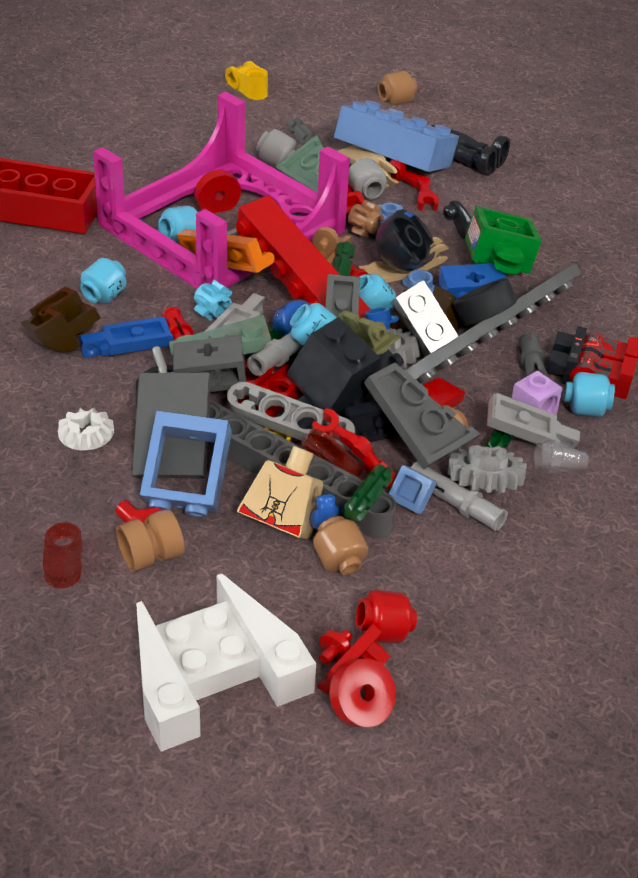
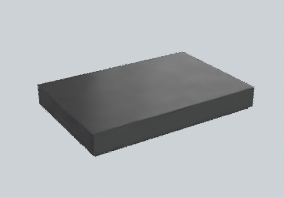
(173, 394)

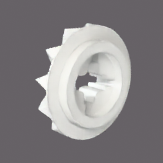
(92, 437)

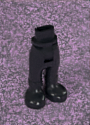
(479, 154)

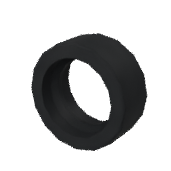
(485, 302)

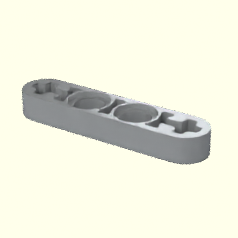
(288, 420)

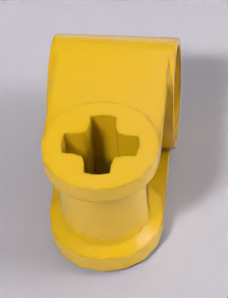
(248, 80)

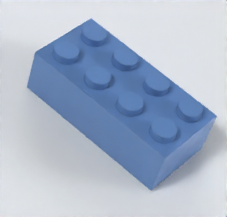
(396, 136)

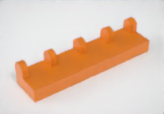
(242, 252)

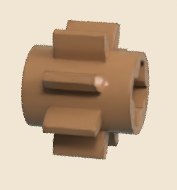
(365, 218)

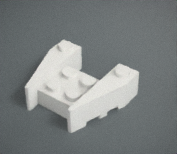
(213, 653)

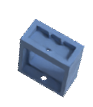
(191, 428)

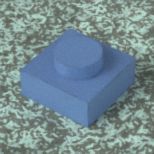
(412, 489)

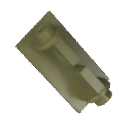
(371, 332)

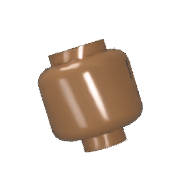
(397, 87)
(340, 545)

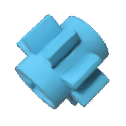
(212, 299)

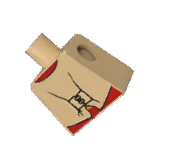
(284, 495)

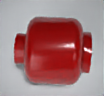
(389, 613)

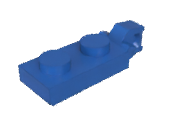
(126, 337)

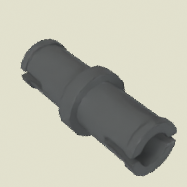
(532, 356)

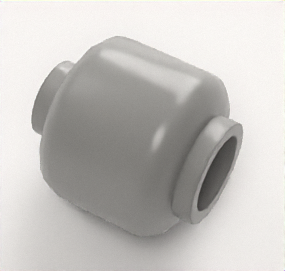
(275, 147)
(367, 178)

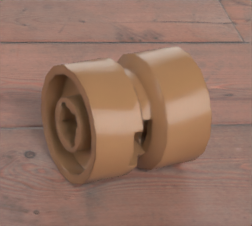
(156, 538)

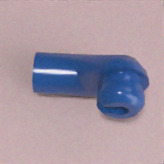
(325, 510)

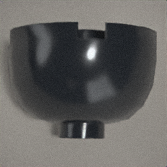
(404, 242)

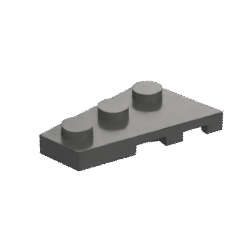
(420, 421)

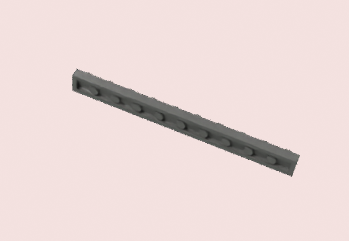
(486, 329)

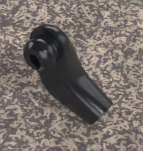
(460, 216)

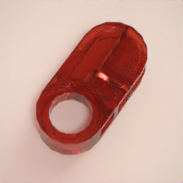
(331, 451)
(62, 563)

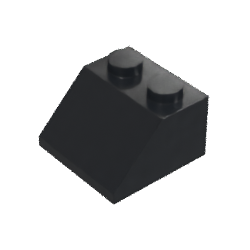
(334, 366)

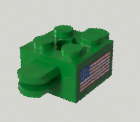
(503, 240)

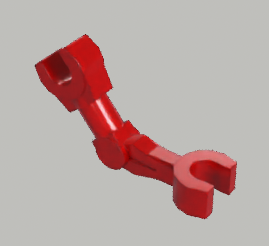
(422, 184)
(358, 445)

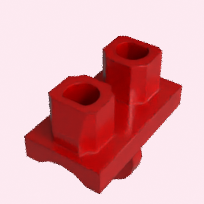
(338, 649)

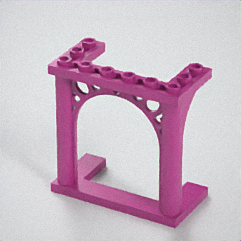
(226, 152)

